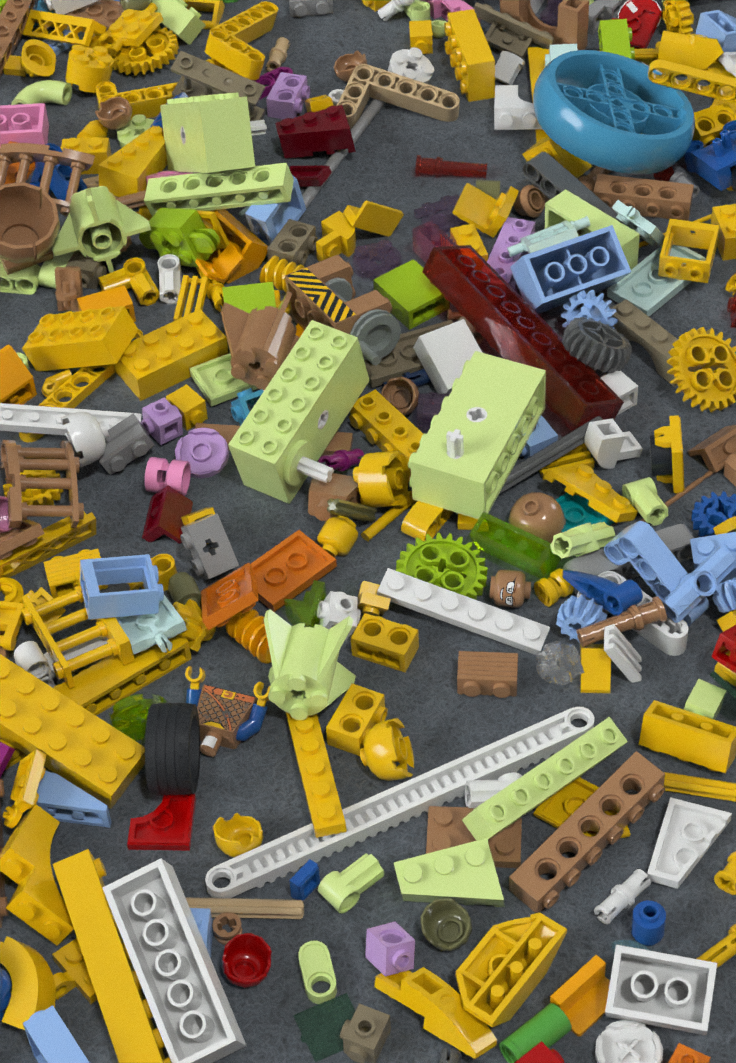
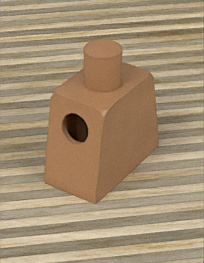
(339, 487)

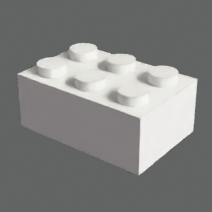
(661, 989)

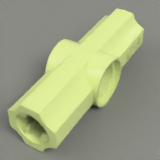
(582, 539)

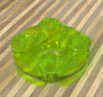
(131, 715)

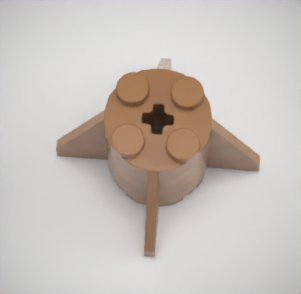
(258, 341)

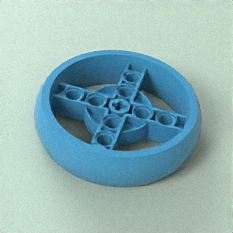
(612, 112)

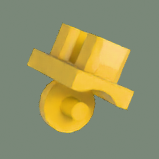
(196, 629)

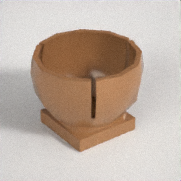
(26, 226)

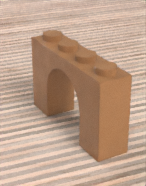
(572, 20)

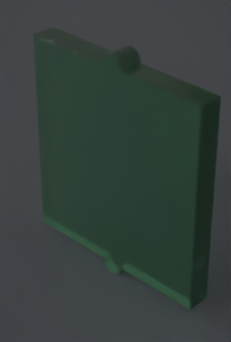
(724, 683)
(323, 1025)

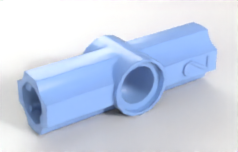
(708, 574)

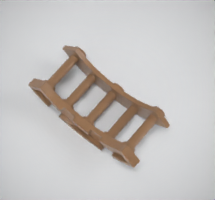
(28, 153)
(17, 459)

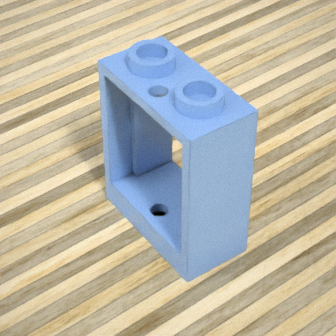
(267, 221)
(117, 571)
(51, 1039)

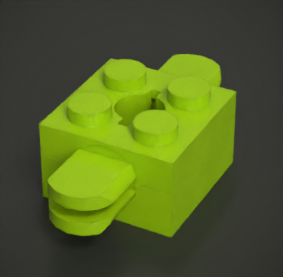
(180, 234)

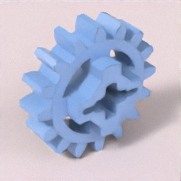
(593, 308)

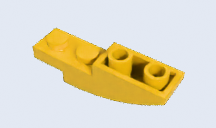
(441, 1009)

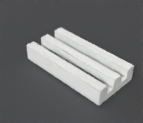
(622, 653)

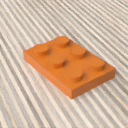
(290, 569)
(229, 596)

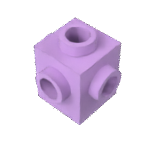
(162, 421)

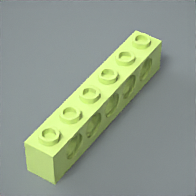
(221, 189)
(544, 780)

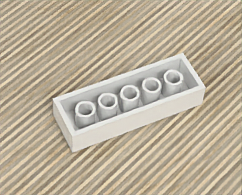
(173, 965)

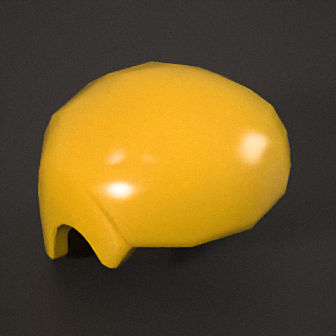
(237, 834)

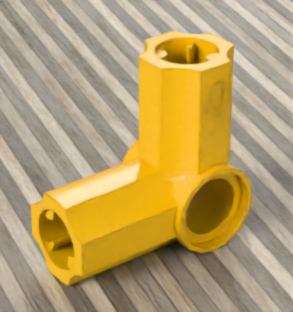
(133, 276)

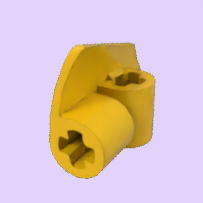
(689, 49)

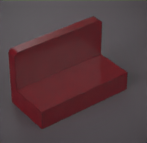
(165, 515)

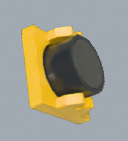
(667, 454)

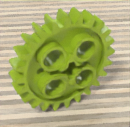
(451, 567)

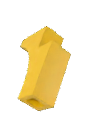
(28, 864)

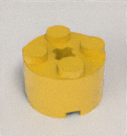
(88, 67)
(383, 479)

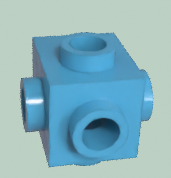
(240, 408)

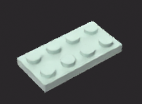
(645, 287)

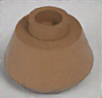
(529, 201)

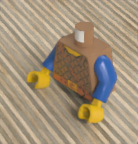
(224, 714)

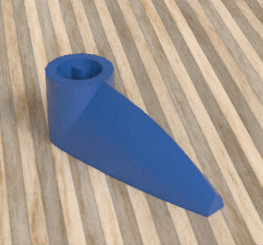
(611, 595)

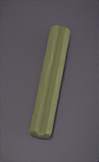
(351, 510)

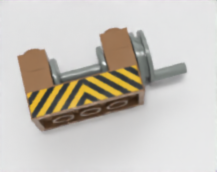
(327, 296)

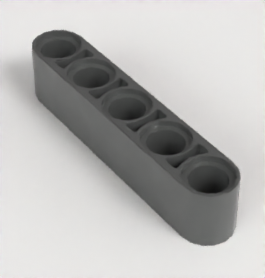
(553, 178)

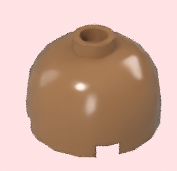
(538, 515)

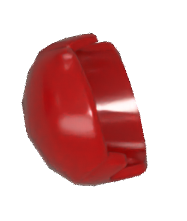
(246, 960)

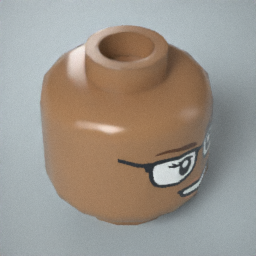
(509, 588)

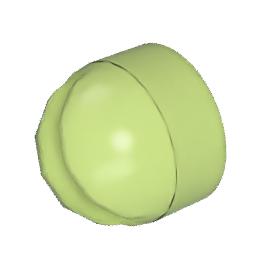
(438, 29)

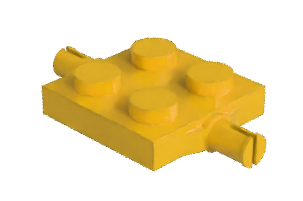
(133, 27)

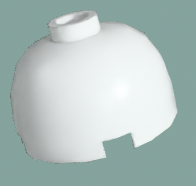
(85, 436)

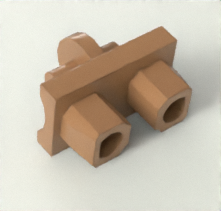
(68, 287)

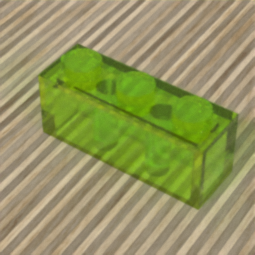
(514, 546)

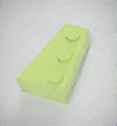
(454, 873)

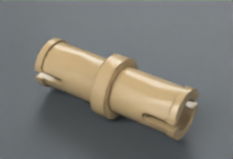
(278, 54)

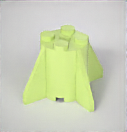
(98, 226)
(306, 665)

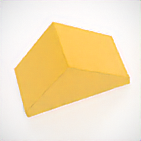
(596, 669)

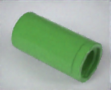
(546, 1026)

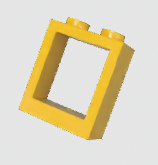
(679, 234)

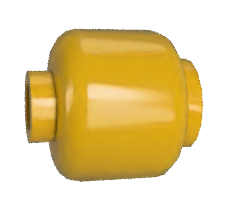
(338, 536)

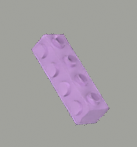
(510, 234)

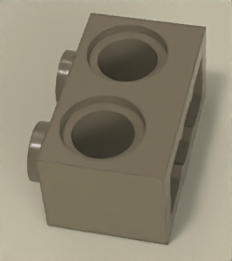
(294, 242)

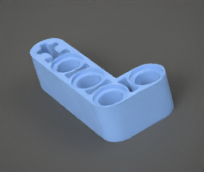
(652, 561)

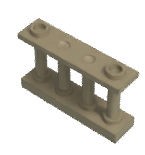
(205, 78)

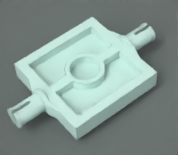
(632, 218)
(549, 236)
(153, 629)

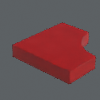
(643, 25)
(166, 827)

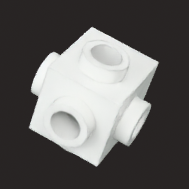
(336, 608)

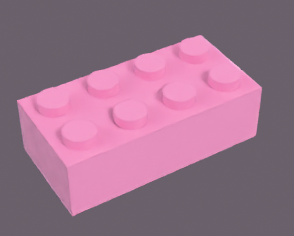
(24, 124)

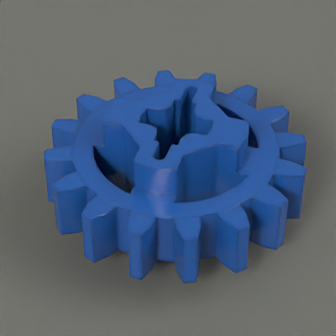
(712, 512)

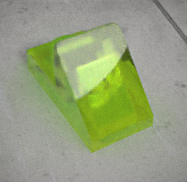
(306, 610)

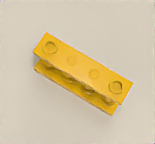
(117, 641)

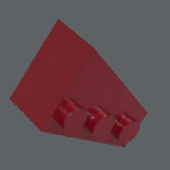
(315, 132)

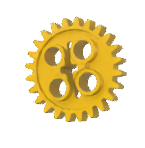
(152, 53)
(706, 351)

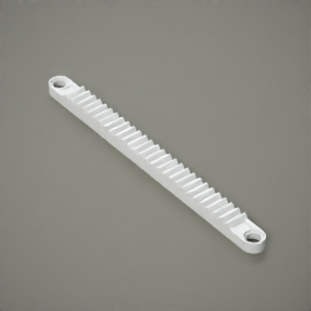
(399, 803)

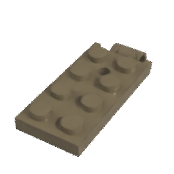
(403, 356)

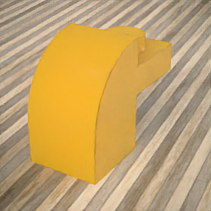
(337, 237)

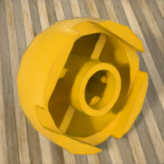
(384, 747)

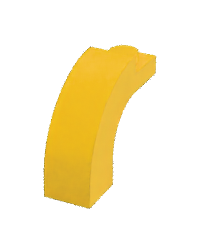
(31, 982)

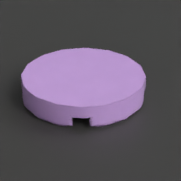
(204, 450)

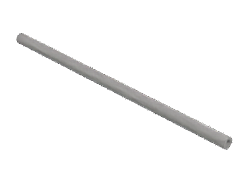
(335, 159)

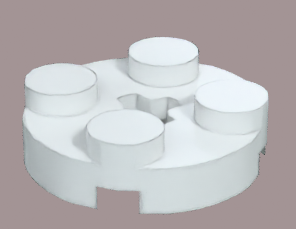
(414, 59)

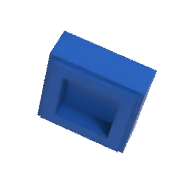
(305, 881)

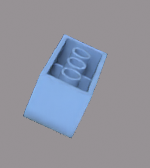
(560, 271)

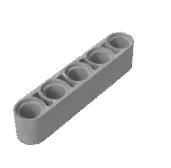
(675, 538)

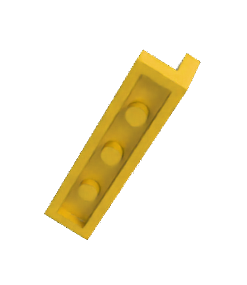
(60, 23)
(56, 539)

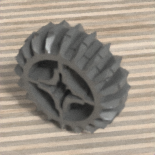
(596, 344)

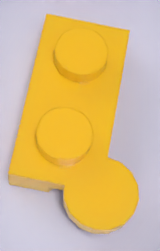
(25, 787)

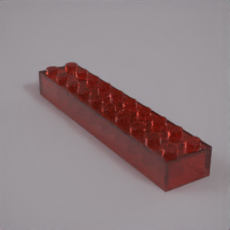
(519, 333)

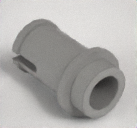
(682, 178)

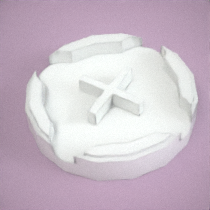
(628, 1043)

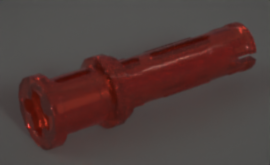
(439, 167)

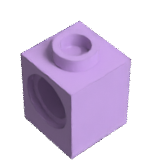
(390, 948)

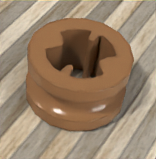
(232, 921)

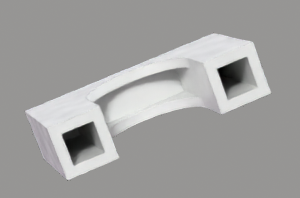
(511, 111)

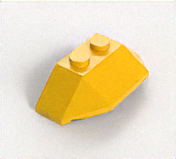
(508, 966)

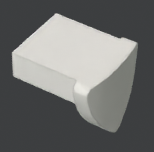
(508, 67)

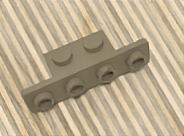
(510, 34)

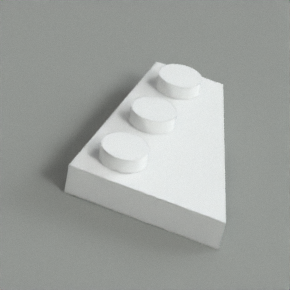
(683, 840)

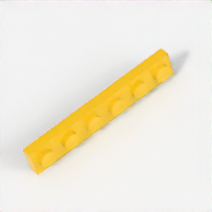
(316, 776)

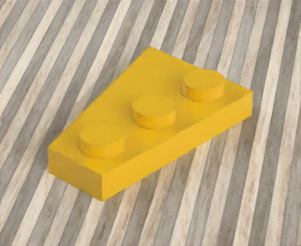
(583, 482)

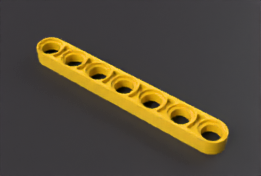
(691, 83)
(76, 393)

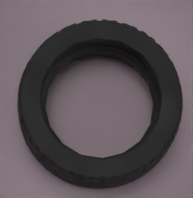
(172, 748)

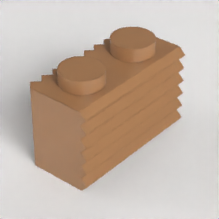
(487, 673)

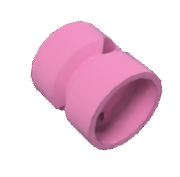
(177, 475)

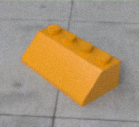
(246, 242)

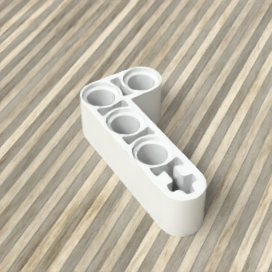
(665, 635)
(31, 659)

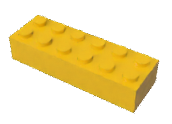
(75, 740)

